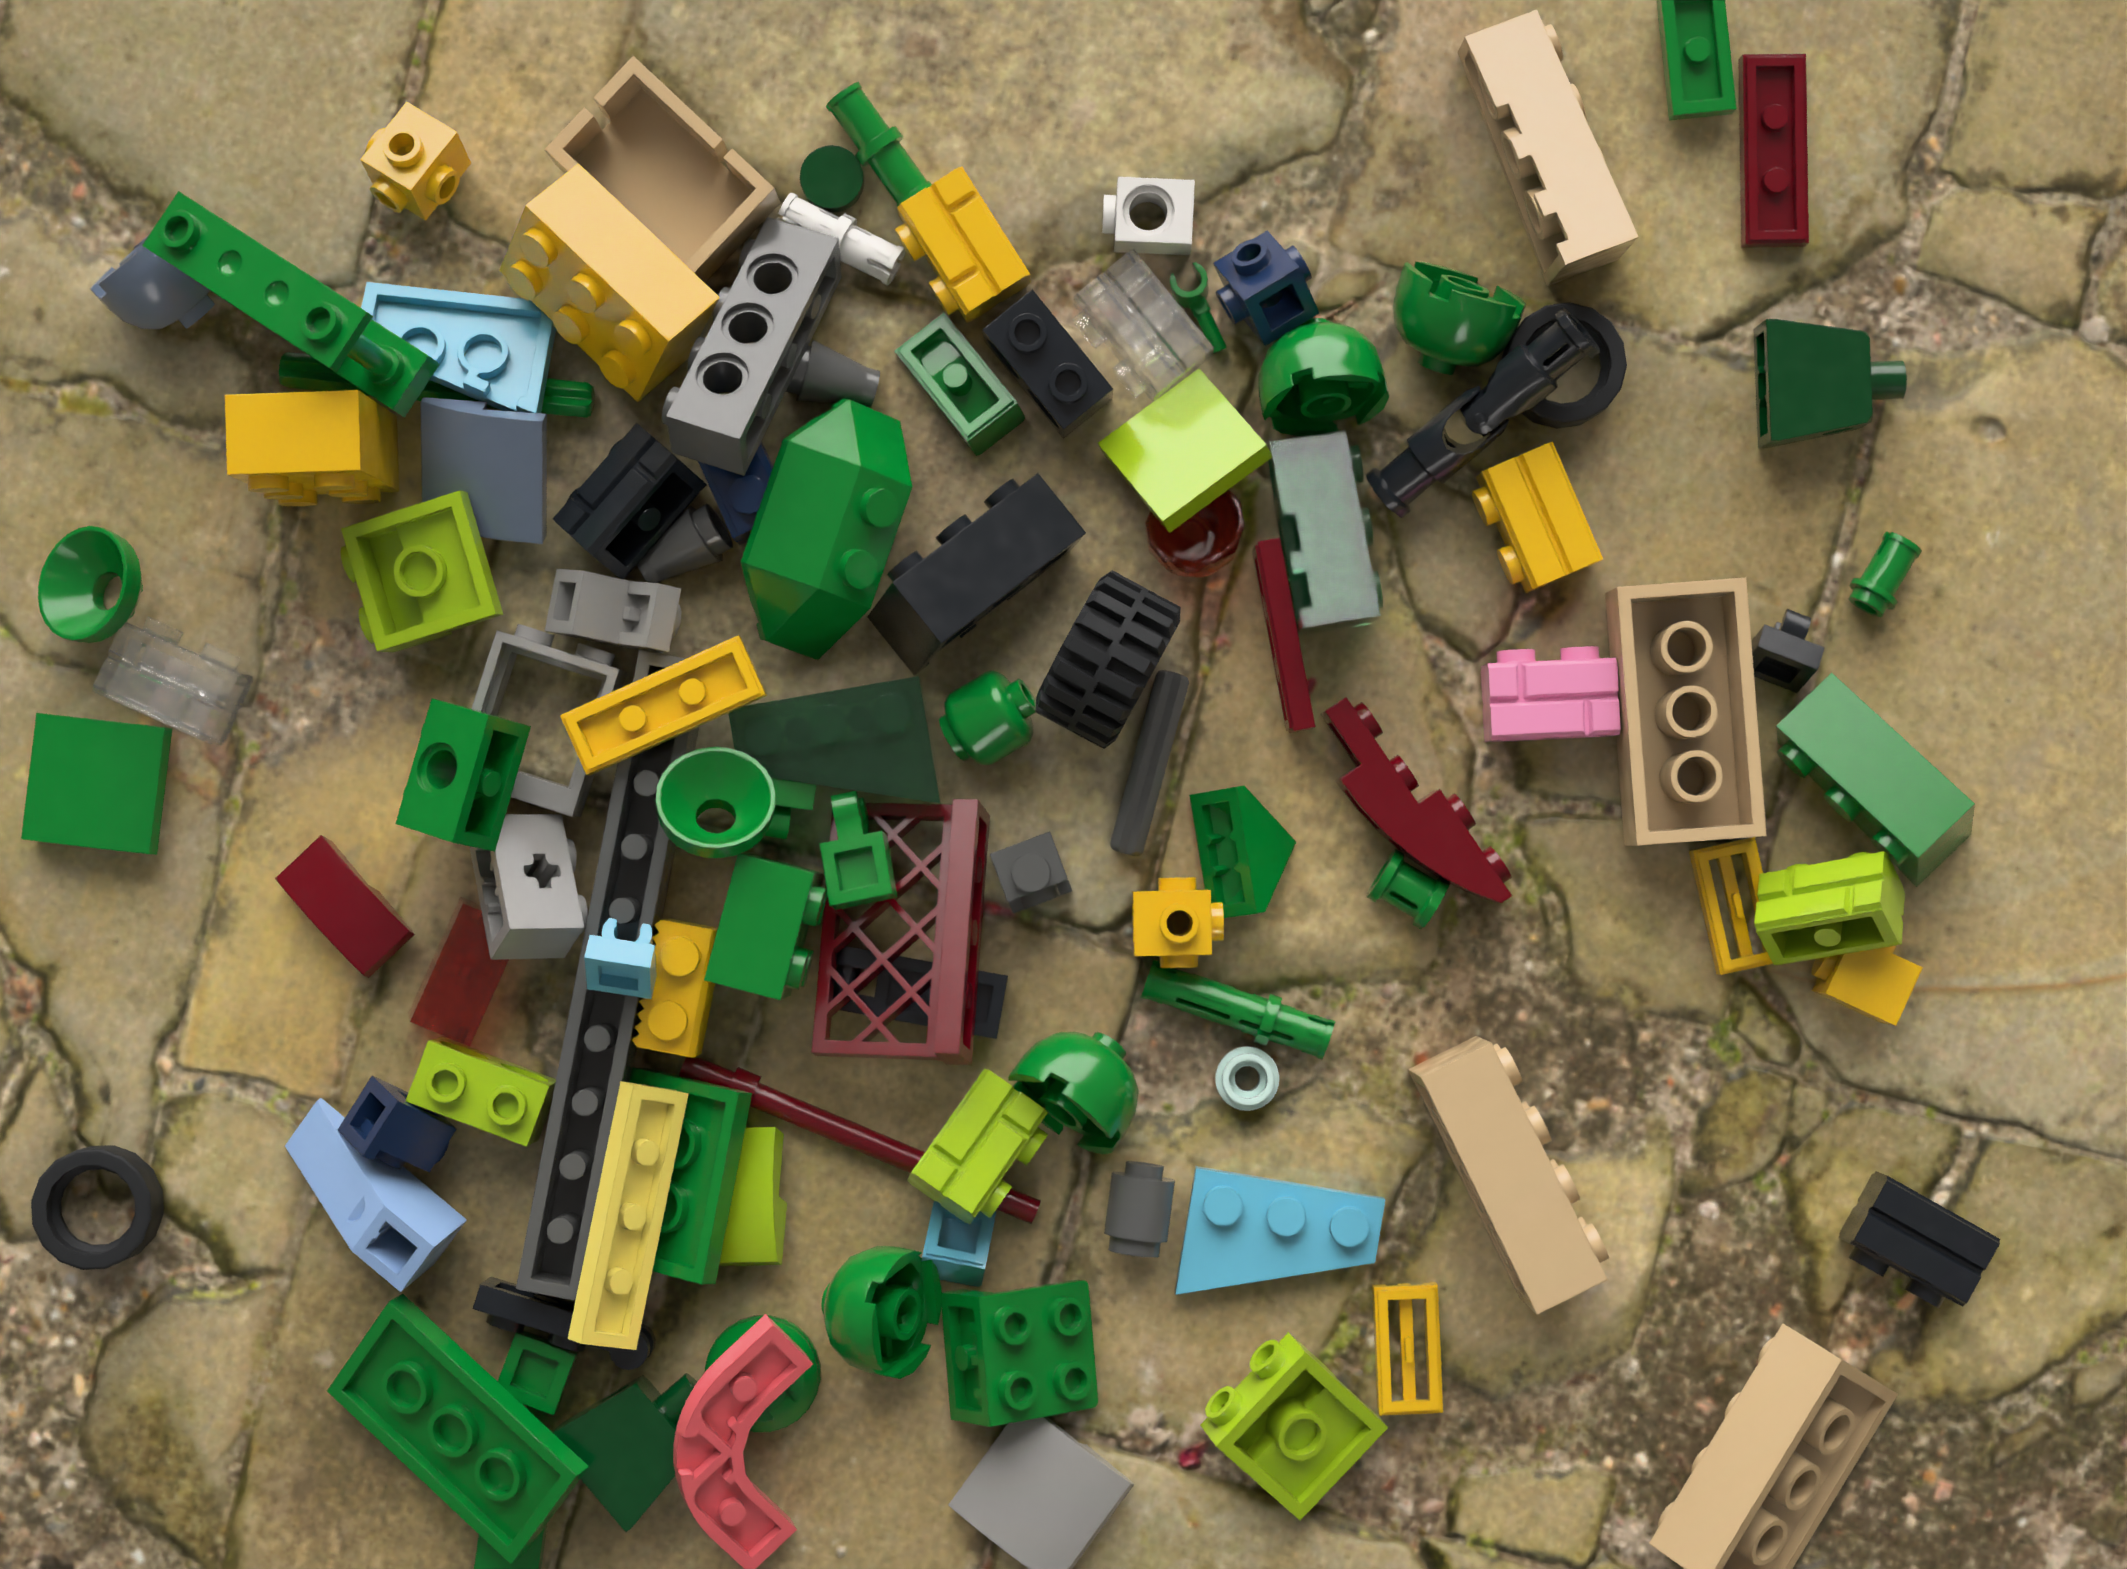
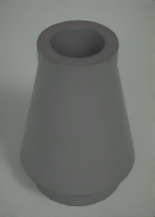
(830, 376)
(689, 544)

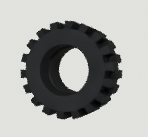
(1107, 659)

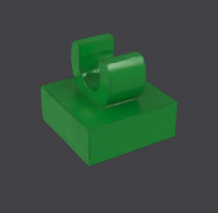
(789, 795)

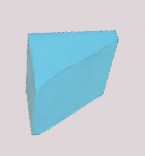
(958, 1247)

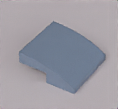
(491, 457)

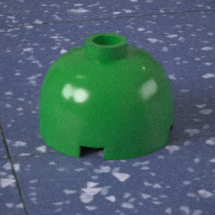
(1453, 317)
(1321, 377)
(1080, 1086)
(881, 1310)

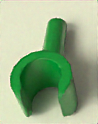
(1199, 306)

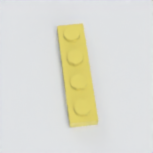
(628, 1216)

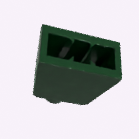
(1817, 381)
(628, 1445)

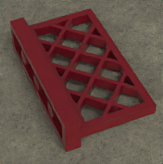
(954, 947)

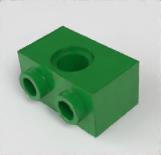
(463, 775)

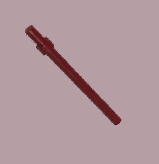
(833, 1126)

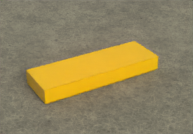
(663, 705)

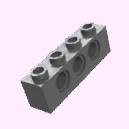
(777, 304)

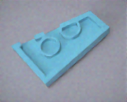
(484, 343)
(1271, 1229)

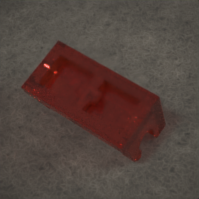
(458, 978)

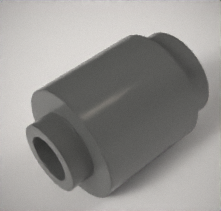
(1139, 1209)

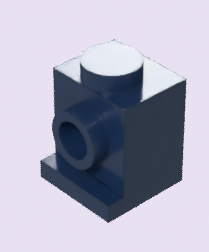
(395, 1130)

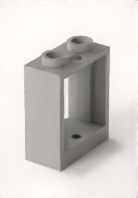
(492, 687)

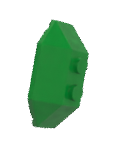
(826, 527)

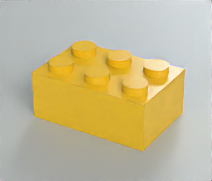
(607, 282)
(312, 446)

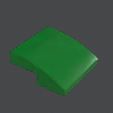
(96, 783)

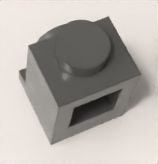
(1031, 872)

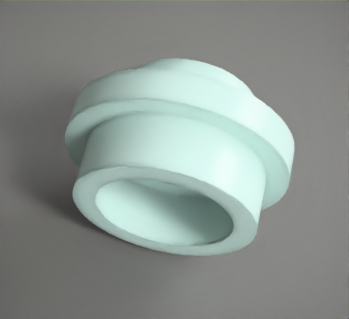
(1261, 1093)

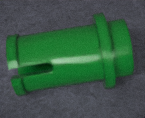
(1884, 575)

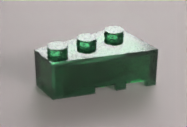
(1324, 532)
(846, 739)

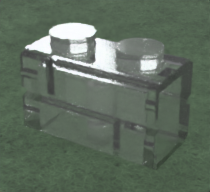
(1140, 327)
(174, 682)

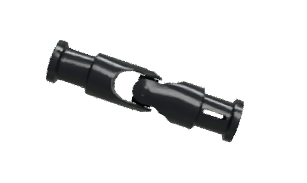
(1515, 386)

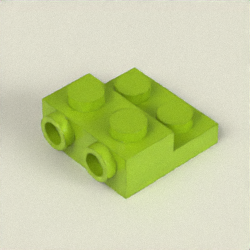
(420, 572)
(1291, 1424)

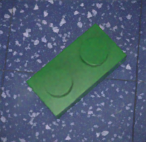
(1696, 58)

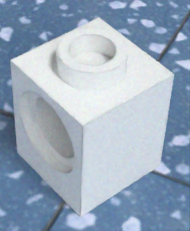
(1175, 200)

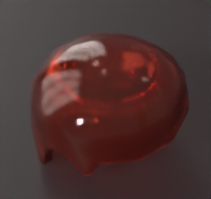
(1200, 543)

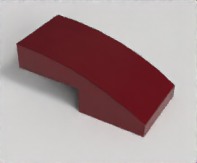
(344, 906)

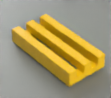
(1710, 906)
(1404, 1294)

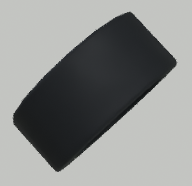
(1611, 358)
(52, 1228)

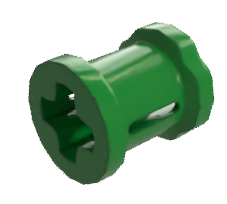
(1408, 889)

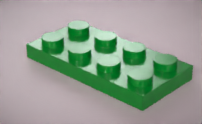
(457, 1428)

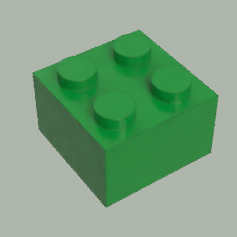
(766, 927)

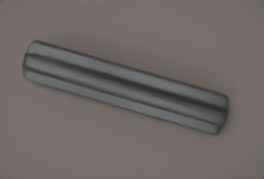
(1149, 763)

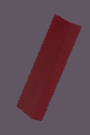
(1773, 150)
(1283, 635)

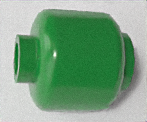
(988, 718)

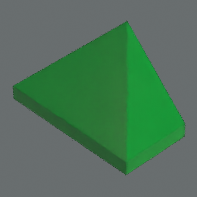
(1239, 849)

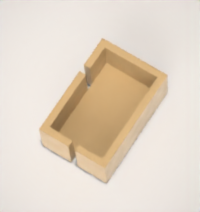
(667, 169)

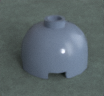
(151, 292)

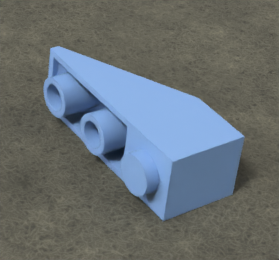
(378, 1209)

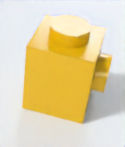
(1868, 982)

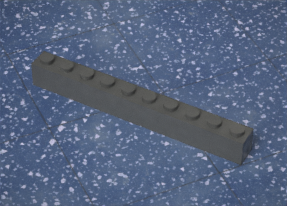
(600, 1025)

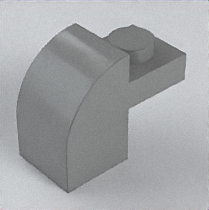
(614, 610)

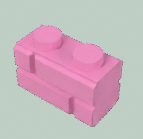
(1550, 697)

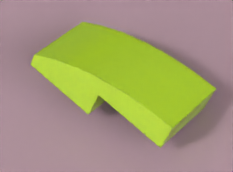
(757, 1211)

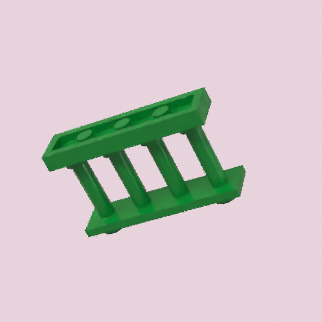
(291, 303)

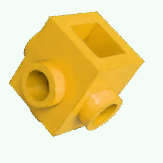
(415, 162)
(1150, 917)

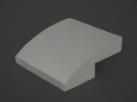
(1041, 1494)

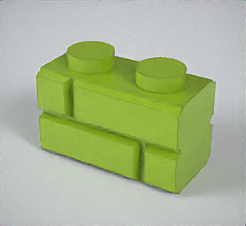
(1830, 908)
(978, 1147)

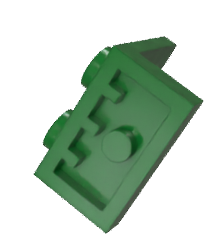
(1019, 1353)

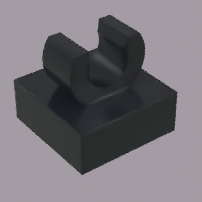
(1783, 653)

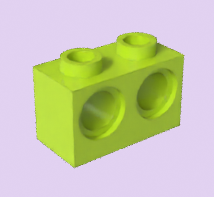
(482, 1091)

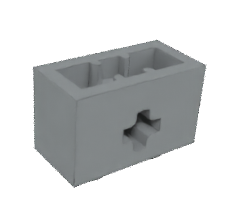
(530, 889)

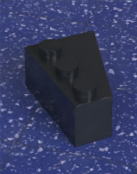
(973, 570)

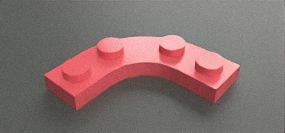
(714, 1435)

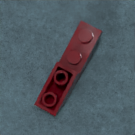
(1426, 830)

